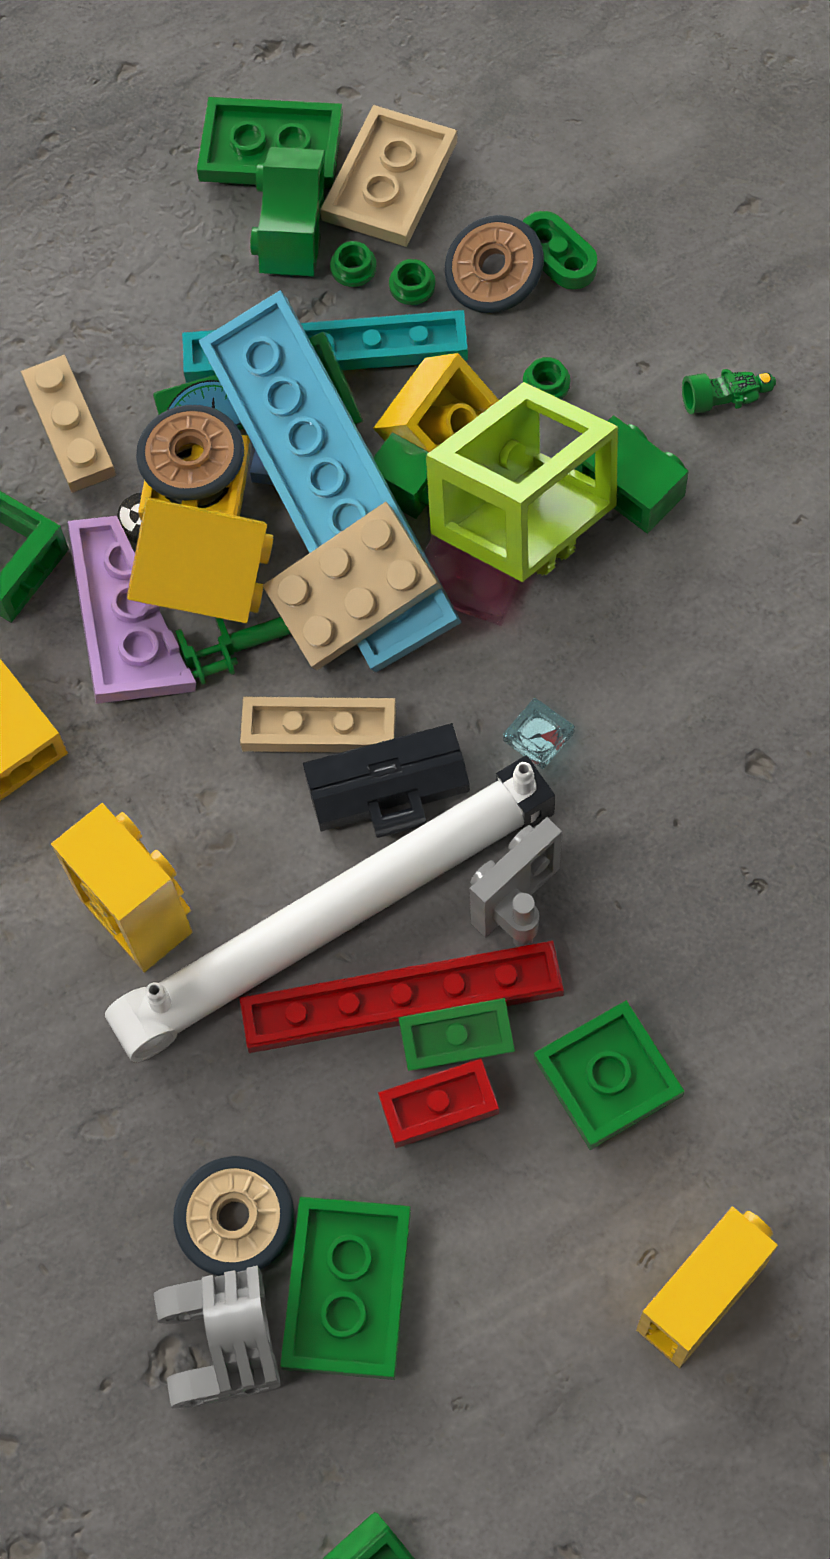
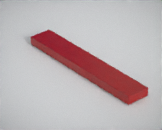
(379, 998)

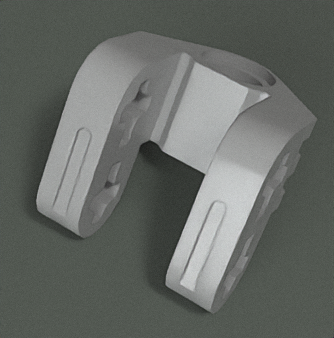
(235, 1335)

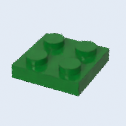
(608, 1075)

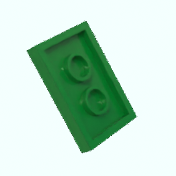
(243, 130)
(346, 1288)

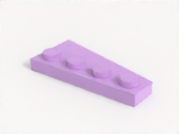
(125, 639)

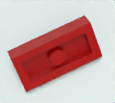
(438, 1103)

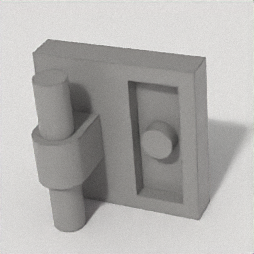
(504, 889)

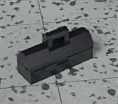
(387, 775)

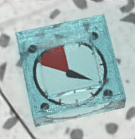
(538, 733)

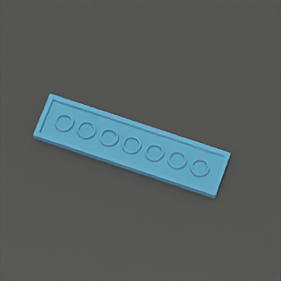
(313, 450)

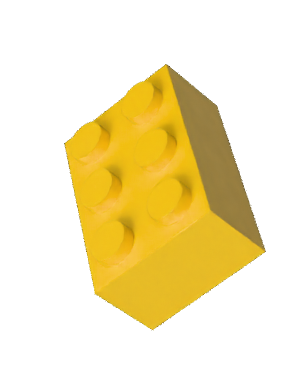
(125, 885)

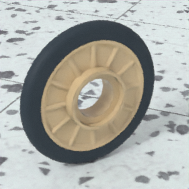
(209, 1191)

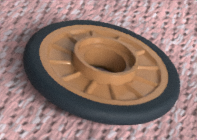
(512, 283)
(190, 479)

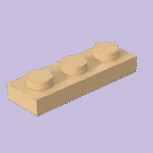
(68, 423)
(315, 723)

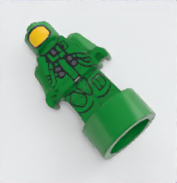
(740, 388)

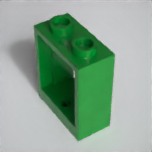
(33, 560)

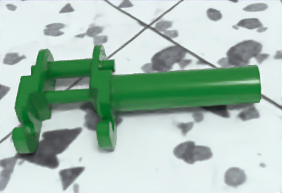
(229, 644)

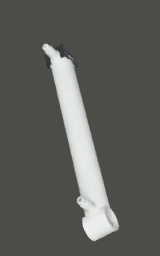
(154, 1015)

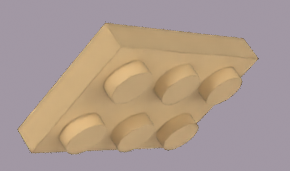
(389, 175)
(351, 586)

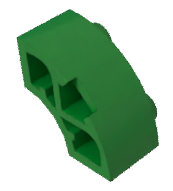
(289, 217)

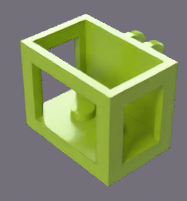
(506, 498)

